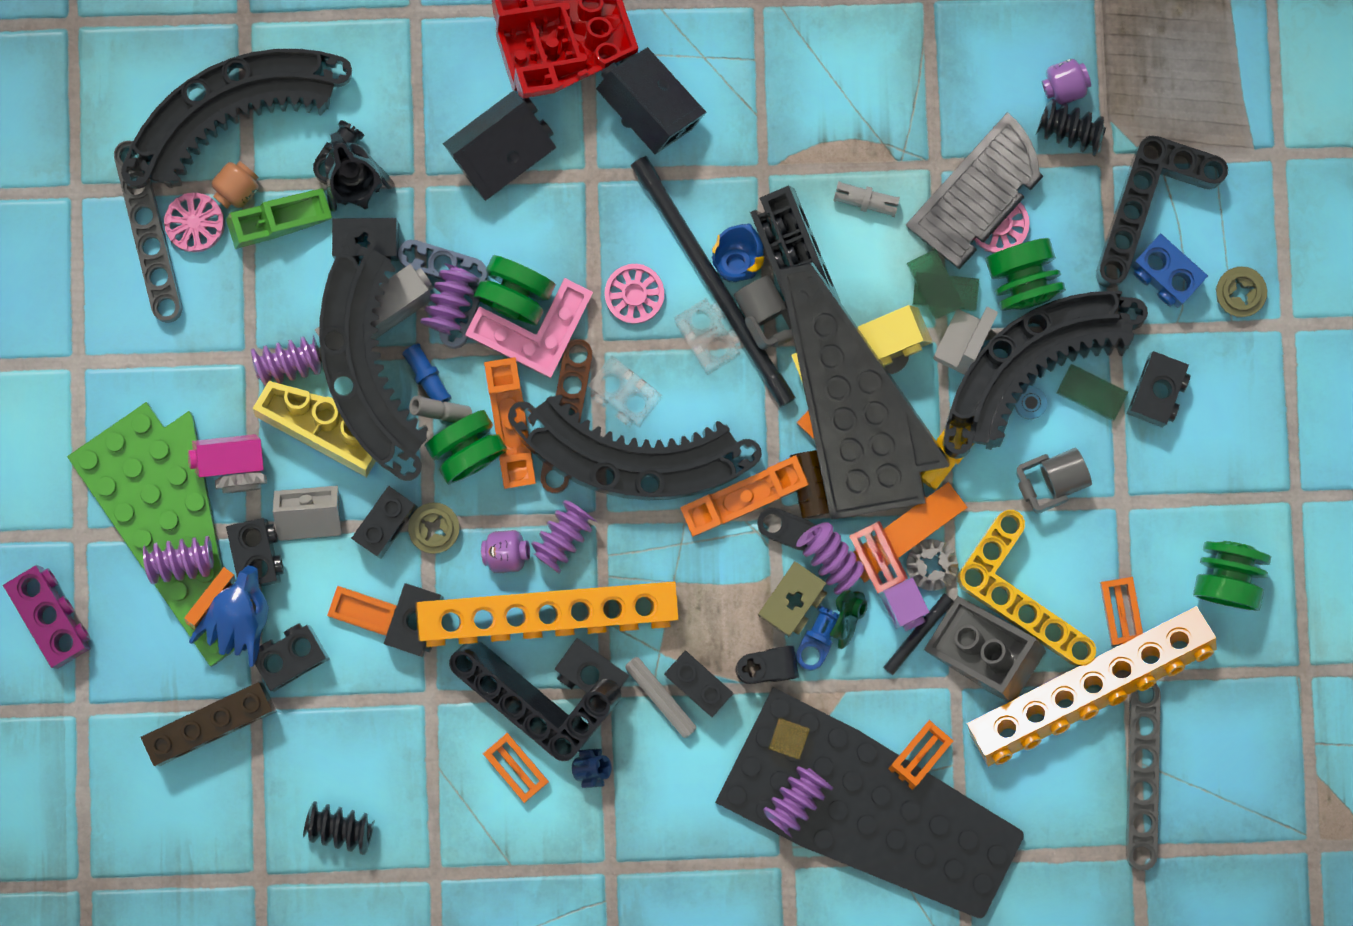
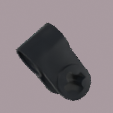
(773, 665)

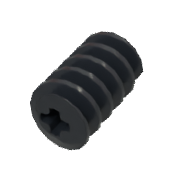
(1072, 126)
(338, 828)

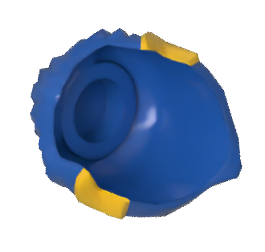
(738, 253)

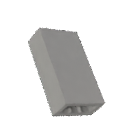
(403, 296)

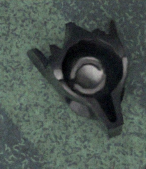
(352, 174)

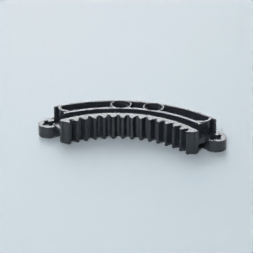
(182, 124)
(996, 384)
(368, 407)
(581, 453)

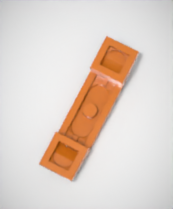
(504, 392)
(744, 496)
(917, 524)

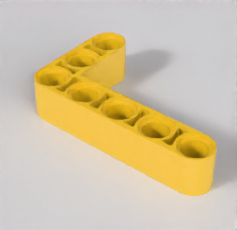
(1016, 598)

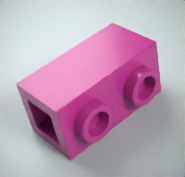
(226, 455)

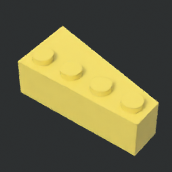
(893, 335)
(313, 422)

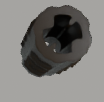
(811, 498)

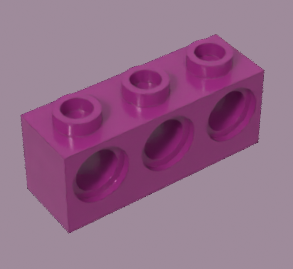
(32, 609)

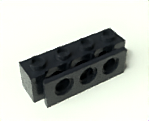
(793, 233)

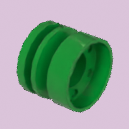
(1025, 274)
(1232, 575)

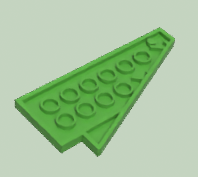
(152, 497)

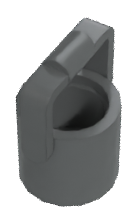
(761, 304)
(1062, 475)

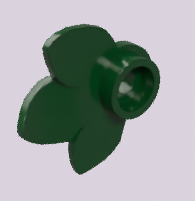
(851, 608)

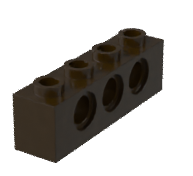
(208, 724)

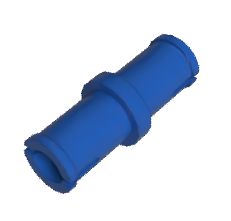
(425, 373)

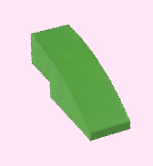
(278, 218)

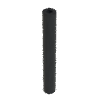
(918, 634)

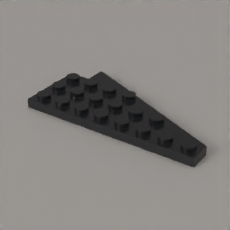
(861, 421)

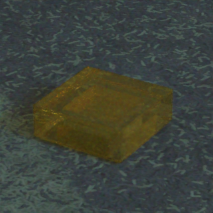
(789, 738)

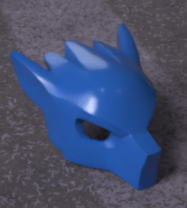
(233, 617)

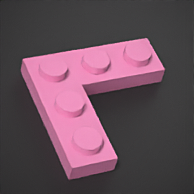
(540, 350)

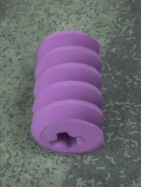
(450, 299)
(287, 361)
(562, 535)
(833, 556)
(178, 560)
(797, 800)

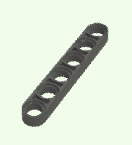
(144, 232)
(1137, 774)

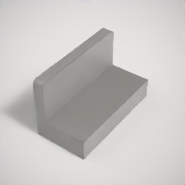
(964, 339)
(307, 513)

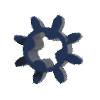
(591, 768)

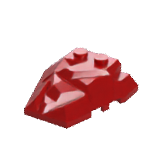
(560, 41)

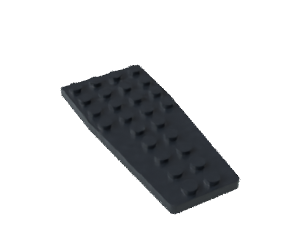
(871, 819)

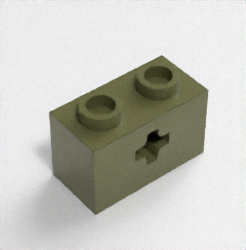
(795, 581)

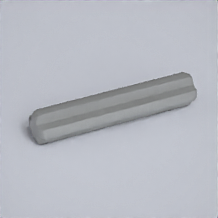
(660, 697)

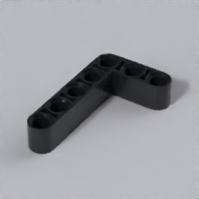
(1142, 198)
(533, 702)

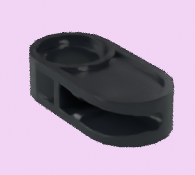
(791, 528)

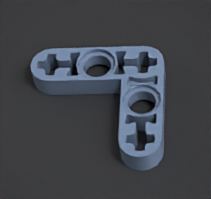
(467, 263)

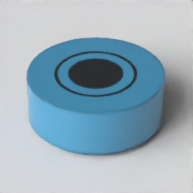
(1031, 404)

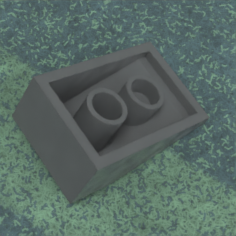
(985, 649)

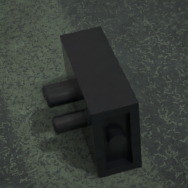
(650, 100)
(500, 144)

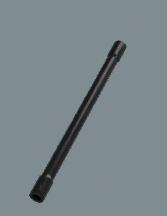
(652, 183)

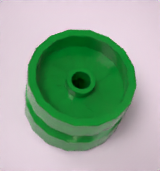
(514, 290)
(465, 447)

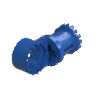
(817, 639)

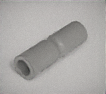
(438, 410)

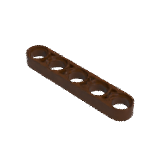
(582, 372)

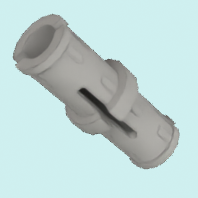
(866, 199)

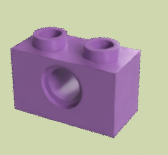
(905, 604)

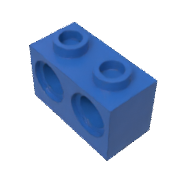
(1174, 264)

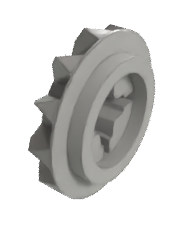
(240, 482)
(917, 569)

